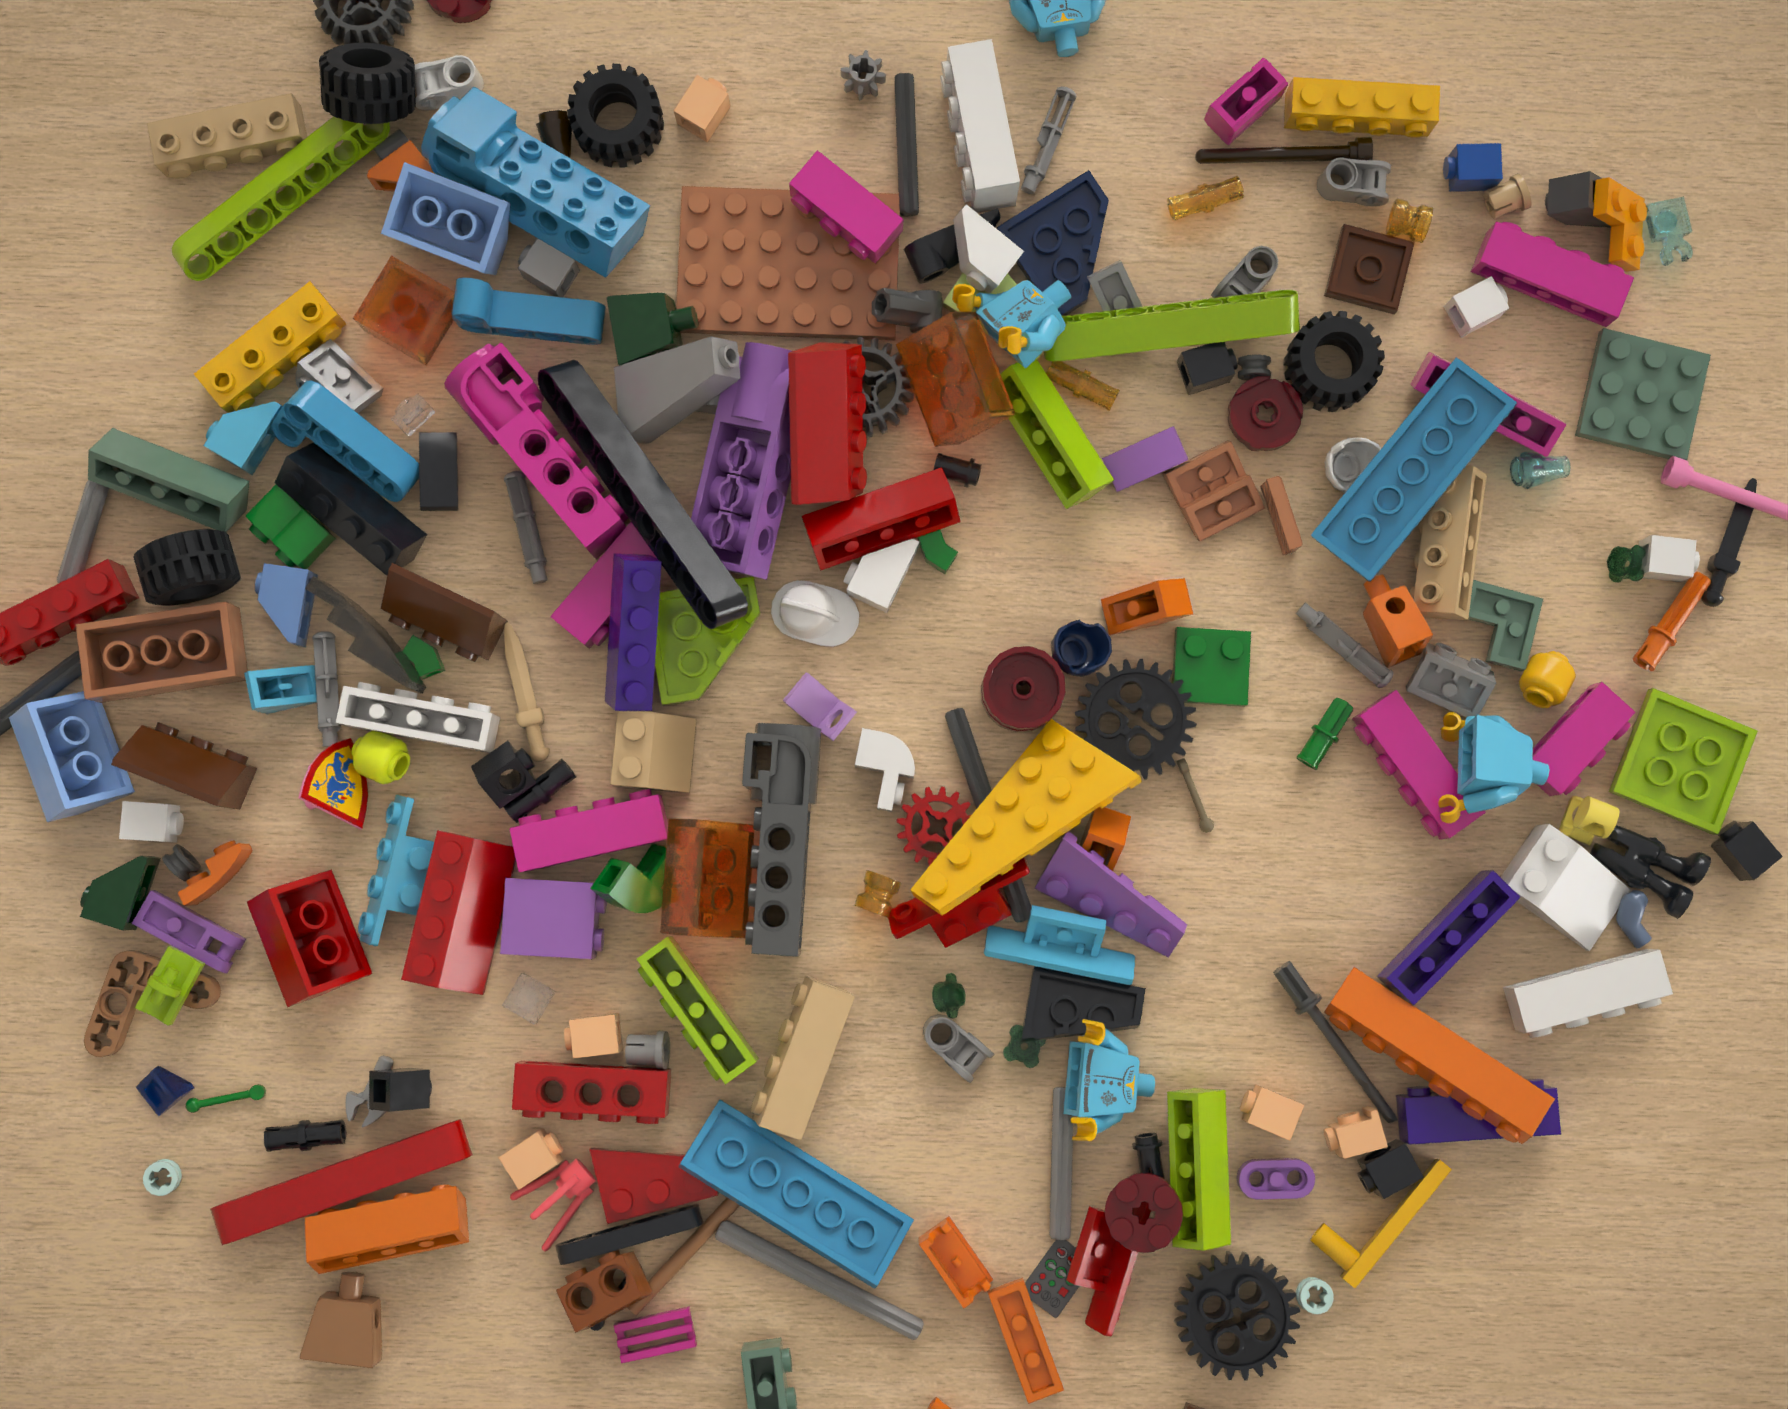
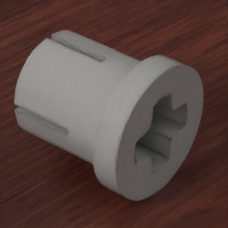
(648, 1049)

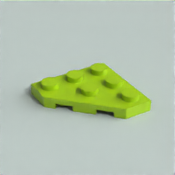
(691, 653)

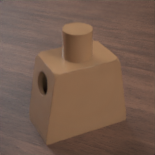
(345, 1326)

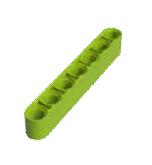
(273, 206)
(1177, 325)

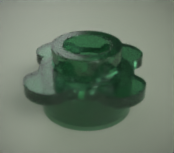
(1618, 559)
(948, 996)
(1014, 1051)

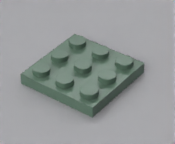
(1642, 395)

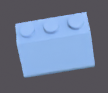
(448, 219)
(70, 754)

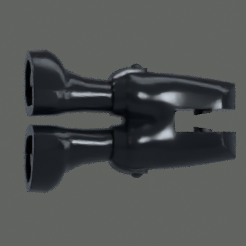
(1636, 870)

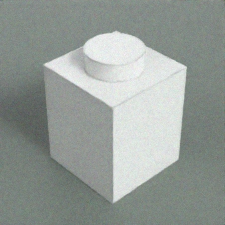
(1477, 306)
(1669, 558)
(150, 822)

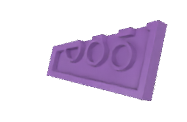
(1095, 890)

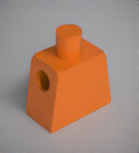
(1395, 622)

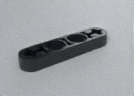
(629, 1234)

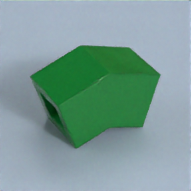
(936, 551)
(424, 656)

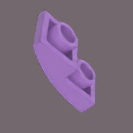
(1145, 458)

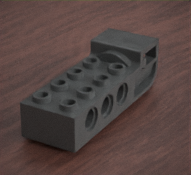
(786, 805)

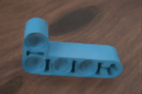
(524, 315)
(347, 438)

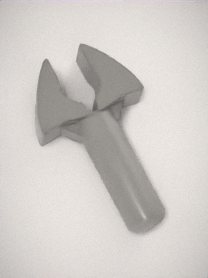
(353, 1099)

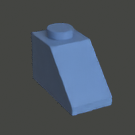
(286, 600)

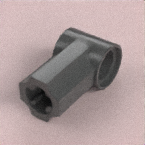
(907, 308)

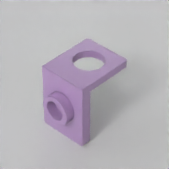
(818, 706)

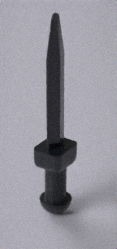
(1724, 563)

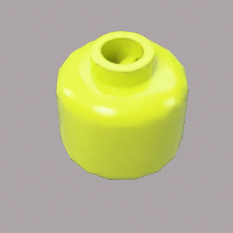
(380, 757)

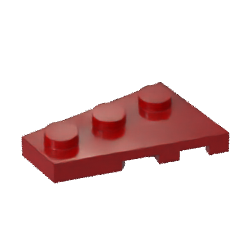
(643, 1183)

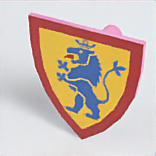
(335, 785)

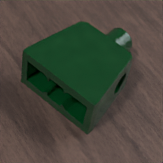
(647, 324)

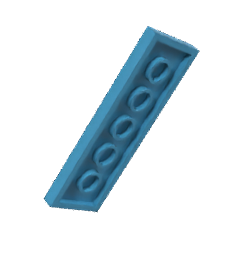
(1413, 469)
(796, 1193)

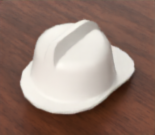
(815, 613)

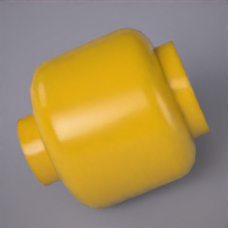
(1547, 679)

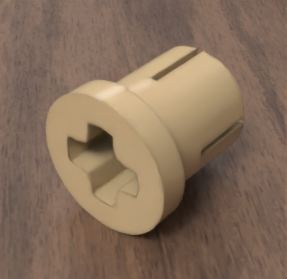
(1508, 197)

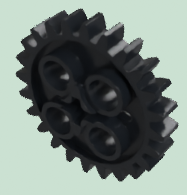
(1156, 692)
(1248, 1349)

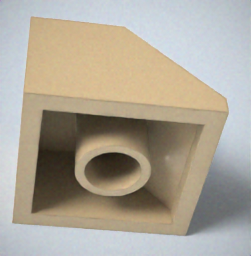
(653, 751)

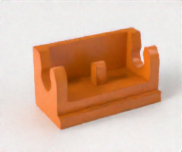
(955, 1261)

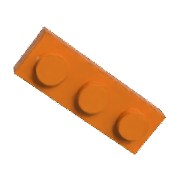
(1025, 1340)

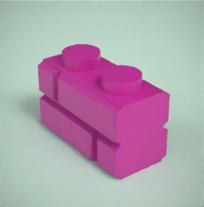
(1245, 101)

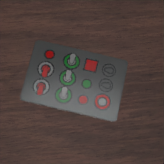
(1048, 1281)

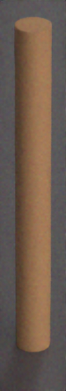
(686, 1251)

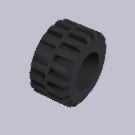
(367, 83)
(608, 88)
(1352, 339)
(186, 567)

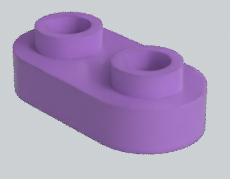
(1274, 1178)

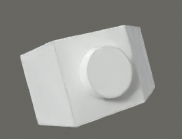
(983, 250)
(881, 574)

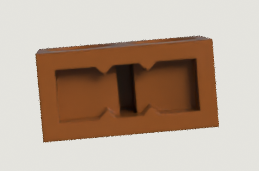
(606, 1295)

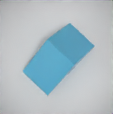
(281, 688)

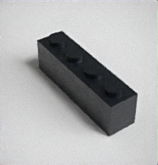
(350, 508)

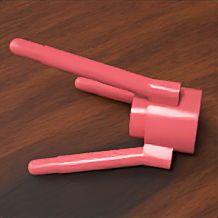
(573, 1180)

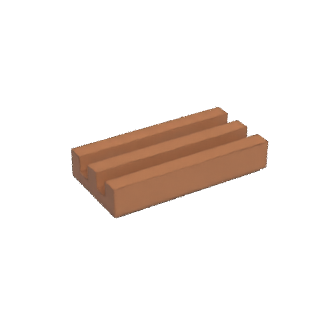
(1281, 515)

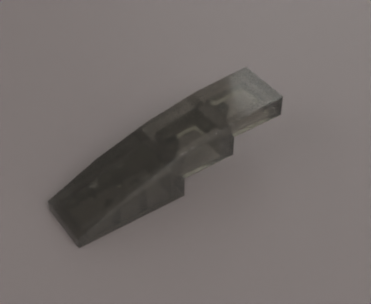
(371, 640)

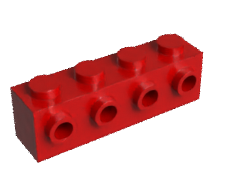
(880, 516)
(56, 611)

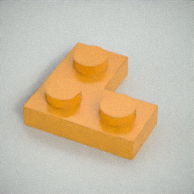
(1625, 215)

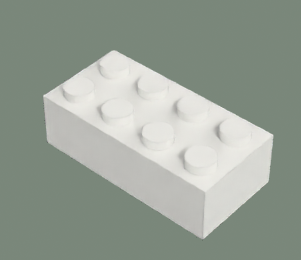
(980, 126)

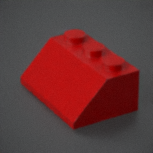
(309, 937)

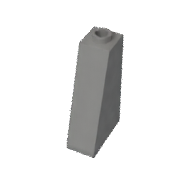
(673, 384)

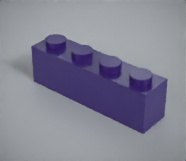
(632, 632)
(1448, 936)
(1436, 1119)

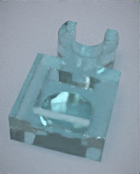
(1669, 223)

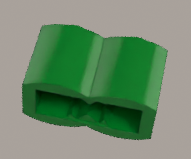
(290, 528)

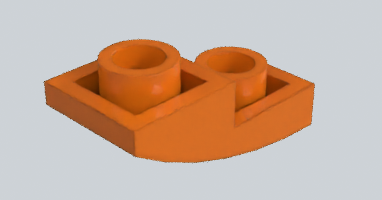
(223, 867)

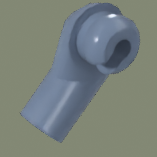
(1630, 916)

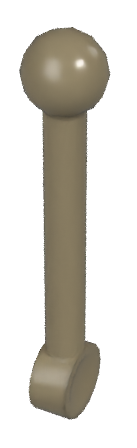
(1206, 823)

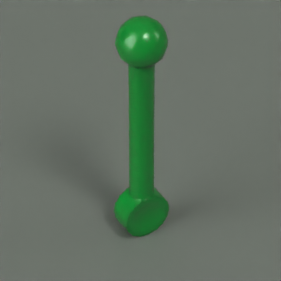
(256, 1092)

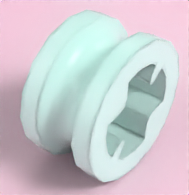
(149, 1180)
(1303, 1294)

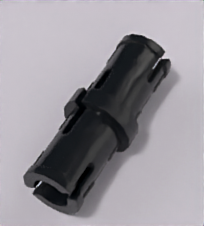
(541, 792)
(305, 1135)

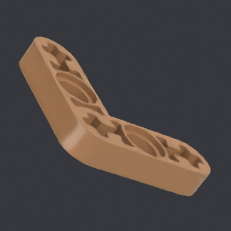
(146, 966)

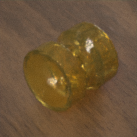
(1409, 220)
(877, 893)

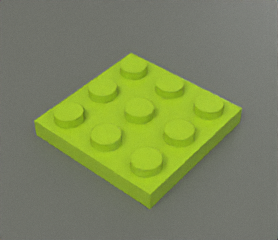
(1683, 761)

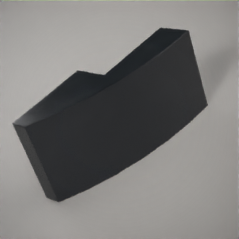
(438, 471)

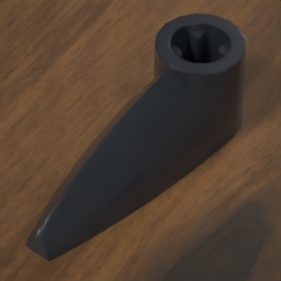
(938, 251)

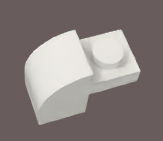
(888, 755)

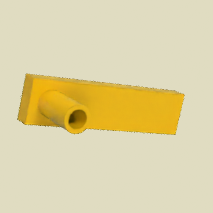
(1358, 1264)

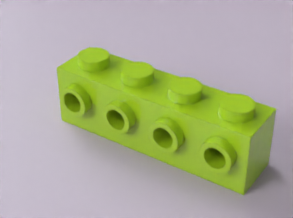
(1053, 435)
(698, 1010)
(1200, 1166)

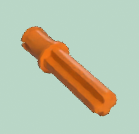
(1664, 634)

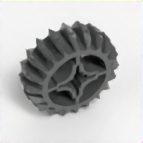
(351, 24)
(881, 379)

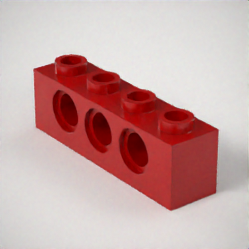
(531, 1098)

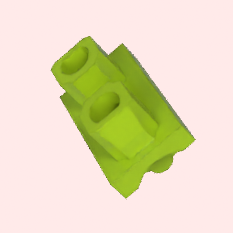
(170, 985)

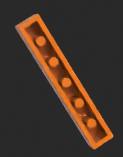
(1439, 1056)

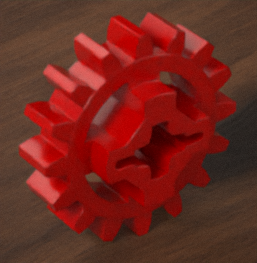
(922, 837)

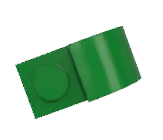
(631, 886)

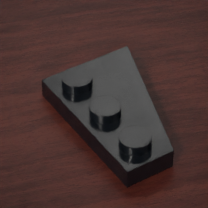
(1063, 999)

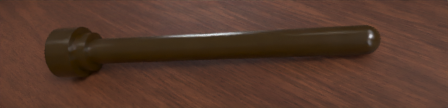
(1359, 149)

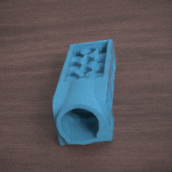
(548, 193)

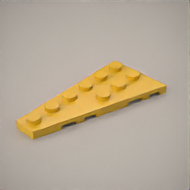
(1029, 808)

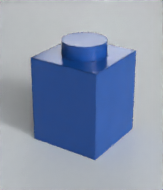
(1473, 167)

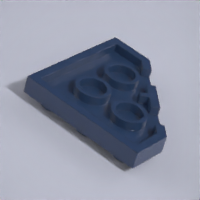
(1061, 238)

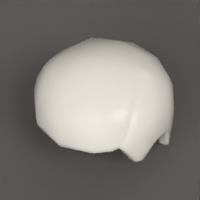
(1348, 461)

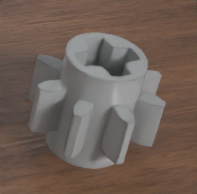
(863, 64)

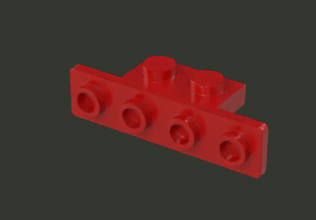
(964, 920)
(1105, 1267)

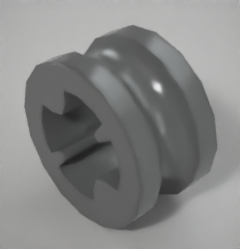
(1253, 366)
(181, 862)

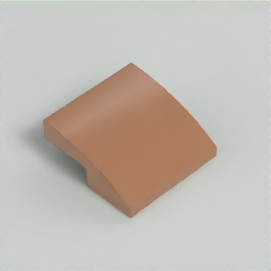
(1213, 490)

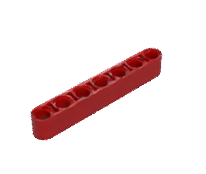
(341, 1182)

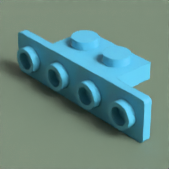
(399, 872)
(1062, 944)

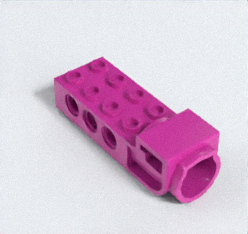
(514, 419)

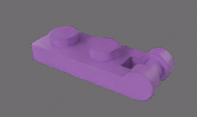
(187, 930)

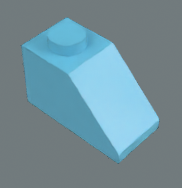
(244, 435)

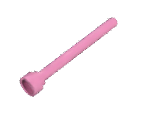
(1679, 473)

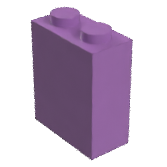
(551, 919)

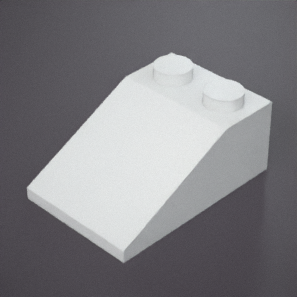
(1564, 885)

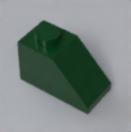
(120, 893)

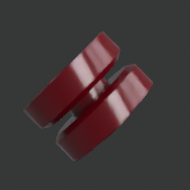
(1020, 667)

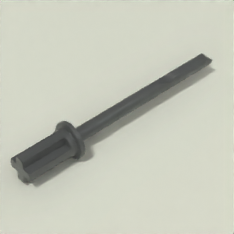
(1305, 1001)

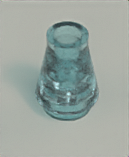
(1535, 469)

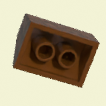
(441, 614)
(187, 765)

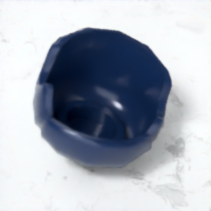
(1081, 648)

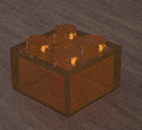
(407, 310)

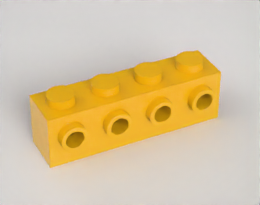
(1361, 107)
(270, 349)

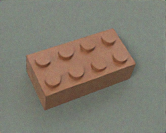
(162, 652)

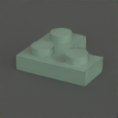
(1513, 619)

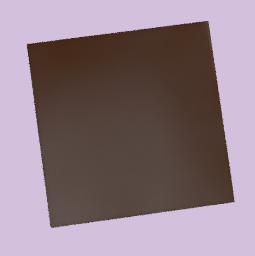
(1369, 269)

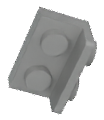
(339, 375)
(1452, 680)

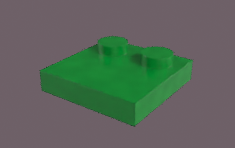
(1212, 665)

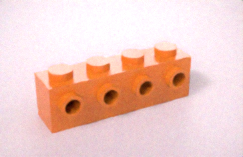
(386, 1229)

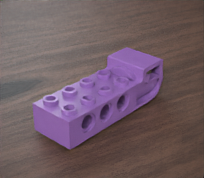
(748, 464)

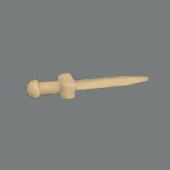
(529, 715)

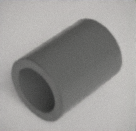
(391, 144)

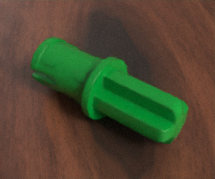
(1325, 733)

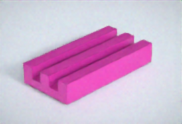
(623, 1341)

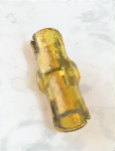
(1205, 198)
(1082, 384)

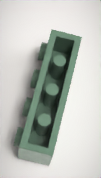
(168, 480)
(765, 1375)

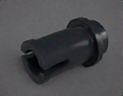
(958, 469)
(1149, 1153)

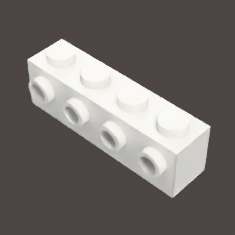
(418, 719)
(1588, 991)

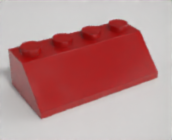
(826, 422)
(459, 913)

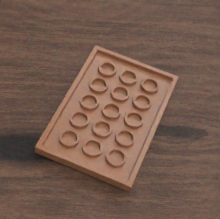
(774, 271)

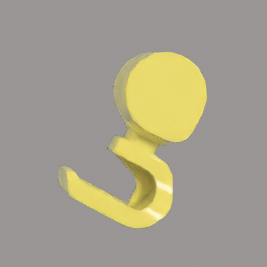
(1590, 819)

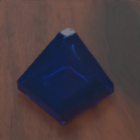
(163, 1089)

